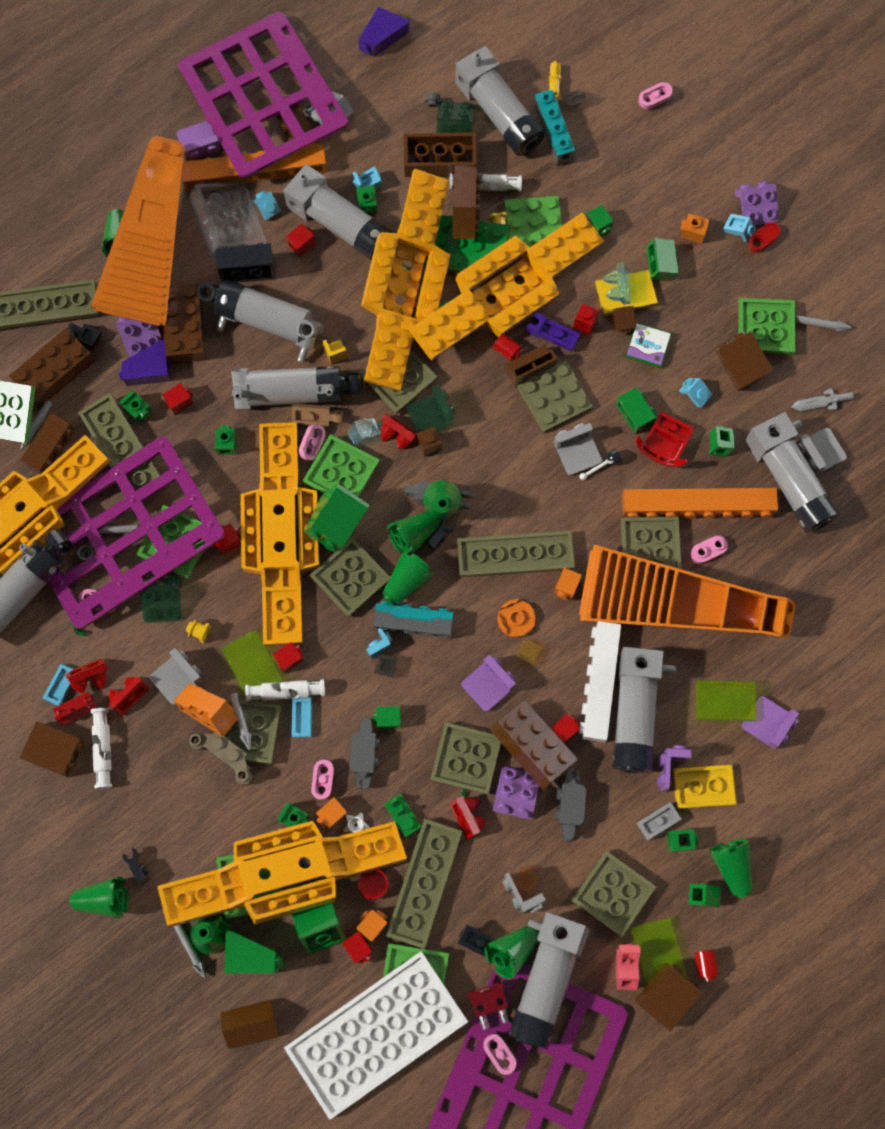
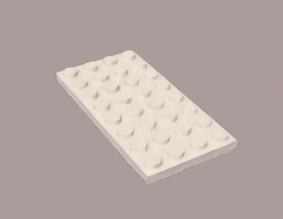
(375, 1035)

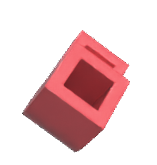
(627, 967)

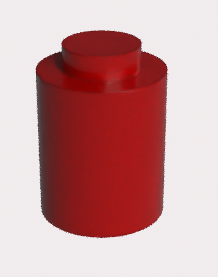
(507, 347)
(706, 964)

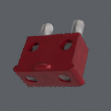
(487, 998)

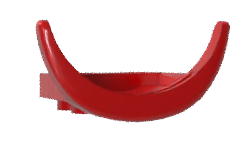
(666, 441)

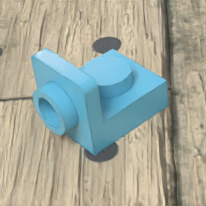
(740, 226)
(378, 647)

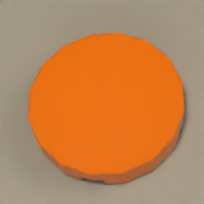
(516, 618)

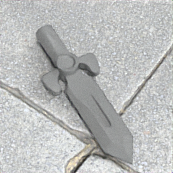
(822, 401)

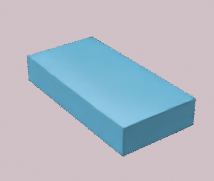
(59, 687)
(302, 718)

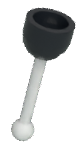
(612, 458)

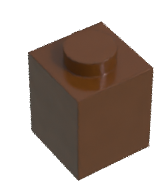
(624, 319)
(429, 442)

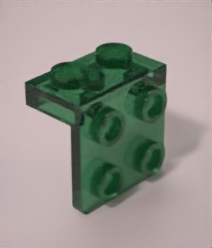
(455, 117)
(432, 411)
(162, 600)

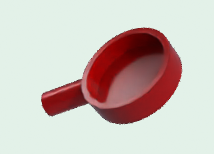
(373, 884)

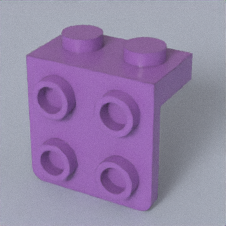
(199, 141)
(759, 202)
(137, 335)
(489, 683)
(771, 723)
(676, 754)
(516, 793)

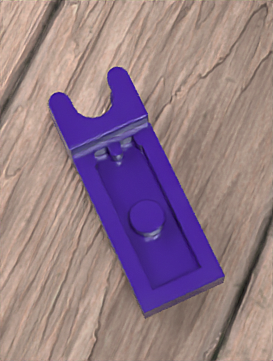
(553, 332)

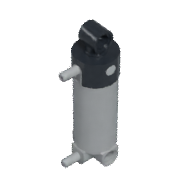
(264, 312)
(293, 386)
(30, 574)

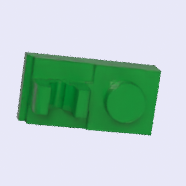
(402, 815)

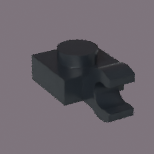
(86, 335)
(437, 538)
(139, 871)

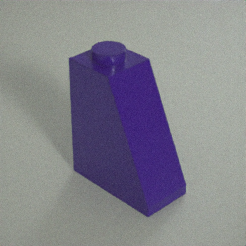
(382, 32)
(146, 366)

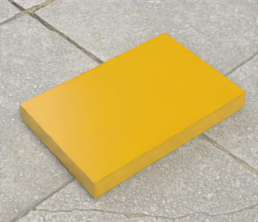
(641, 293)
(704, 786)

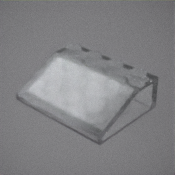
(225, 215)

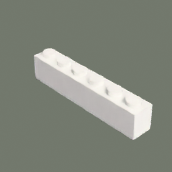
(601, 681)

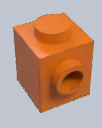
(694, 228)
(372, 924)

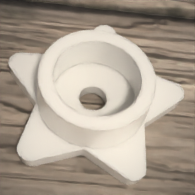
(352, 820)

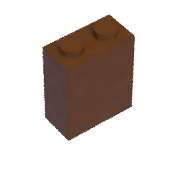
(743, 359)
(52, 749)
(669, 995)

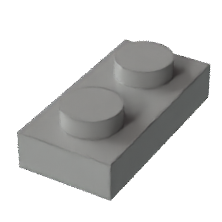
(658, 821)

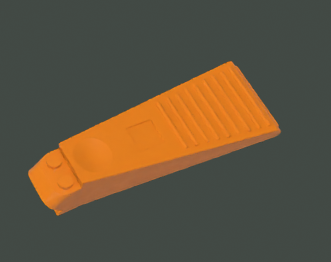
(141, 256)
(648, 593)

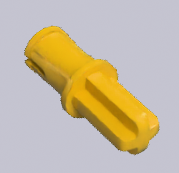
(554, 78)

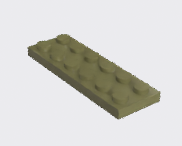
(47, 304)
(116, 438)
(515, 553)
(424, 883)

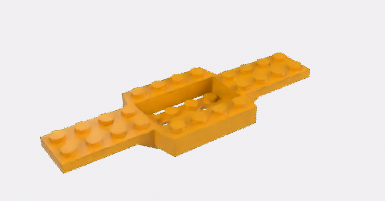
(389, 278)
(513, 301)
(43, 491)
(279, 570)
(280, 854)

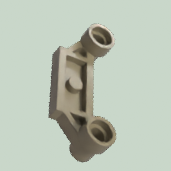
(226, 752)

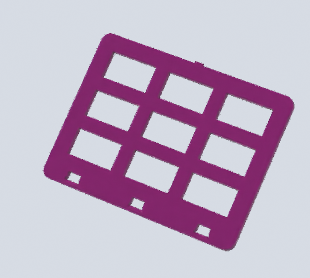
(298, 59)
(162, 562)
(469, 1064)

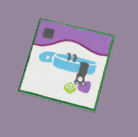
(648, 345)

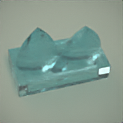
(621, 277)

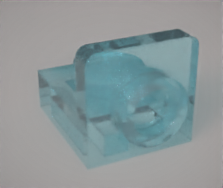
(363, 430)

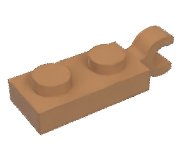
(315, 415)

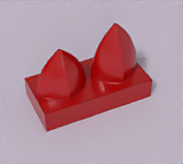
(392, 426)
(95, 671)
(123, 700)
(462, 810)

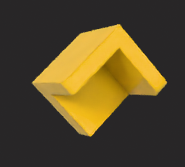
(335, 351)

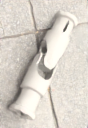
(498, 182)
(270, 691)
(101, 744)

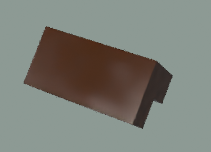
(530, 364)
(249, 1024)

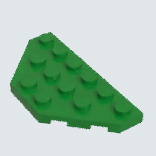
(468, 251)

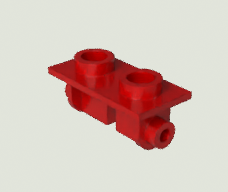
(74, 708)

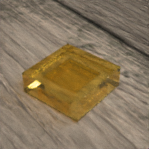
(529, 652)

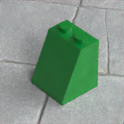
(335, 517)
(319, 928)
(249, 955)

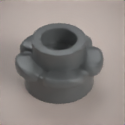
(433, 99)
(83, 550)

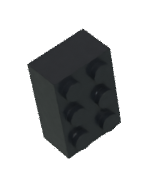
(246, 262)

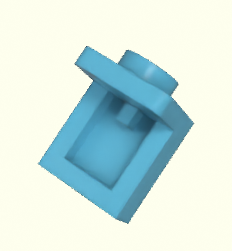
(368, 178)
(266, 204)
(696, 390)

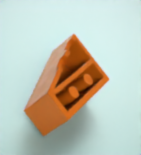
(206, 709)

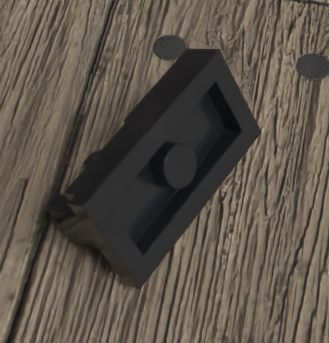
(474, 939)

